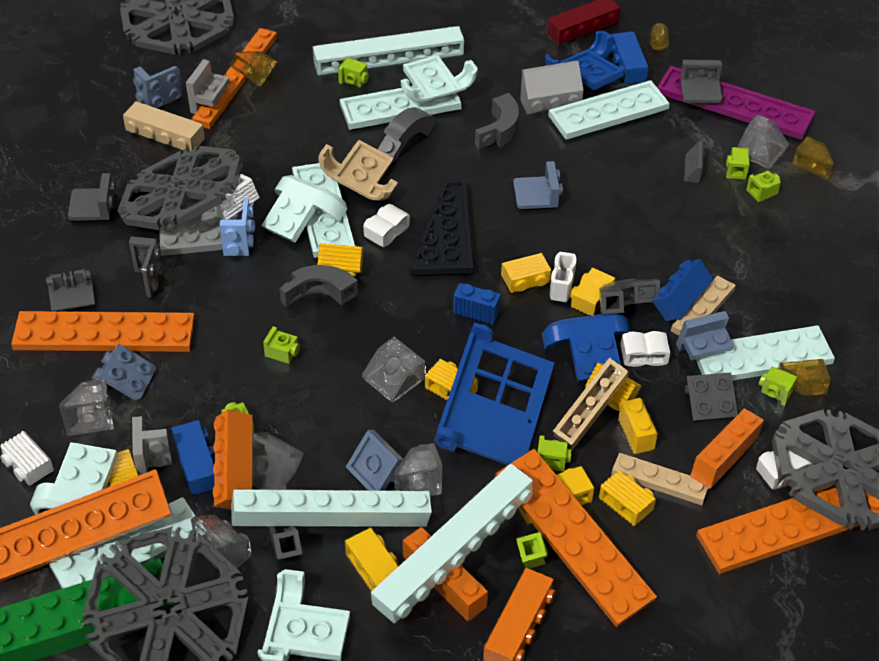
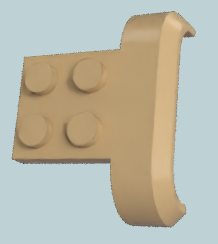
(360, 170)

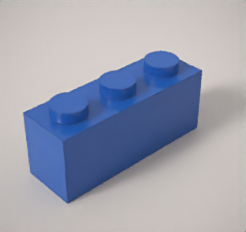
(629, 57)
(682, 289)
(195, 456)

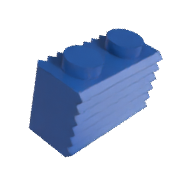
(476, 303)

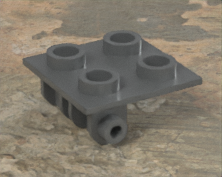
(70, 291)
(711, 396)

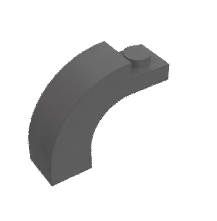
(403, 128)
(505, 128)
(319, 279)
(625, 292)
(284, 538)

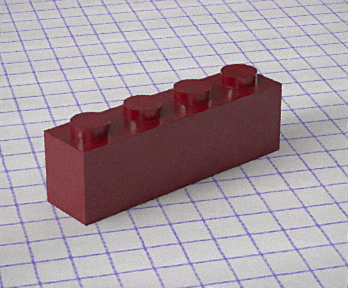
(583, 20)

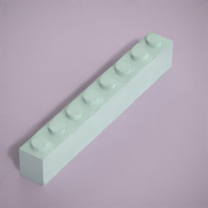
(390, 49)
(330, 508)
(452, 543)

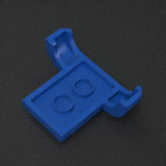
(593, 67)
(589, 340)

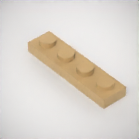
(708, 302)
(661, 479)

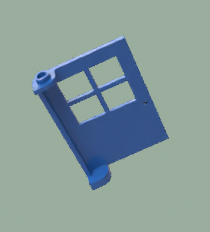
(486, 424)

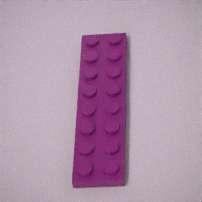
(745, 105)

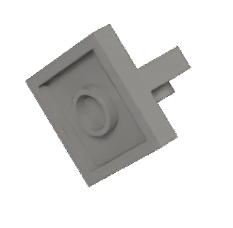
(205, 87)
(149, 447)

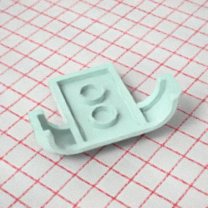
(434, 79)
(297, 204)
(82, 473)
(300, 627)

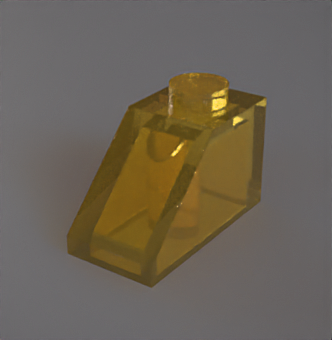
(253, 65)
(814, 158)
(811, 376)

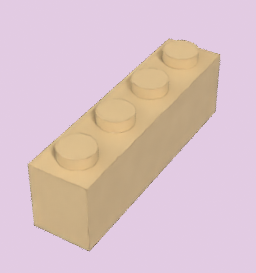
(163, 126)
(591, 403)

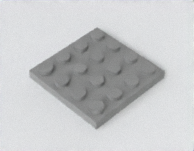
(195, 235)

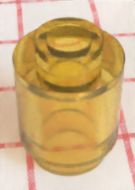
(659, 37)

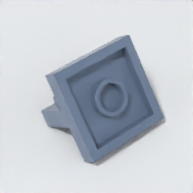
(705, 336)
(374, 462)

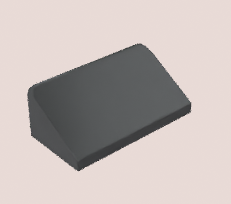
(694, 163)

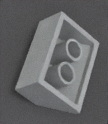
(551, 86)

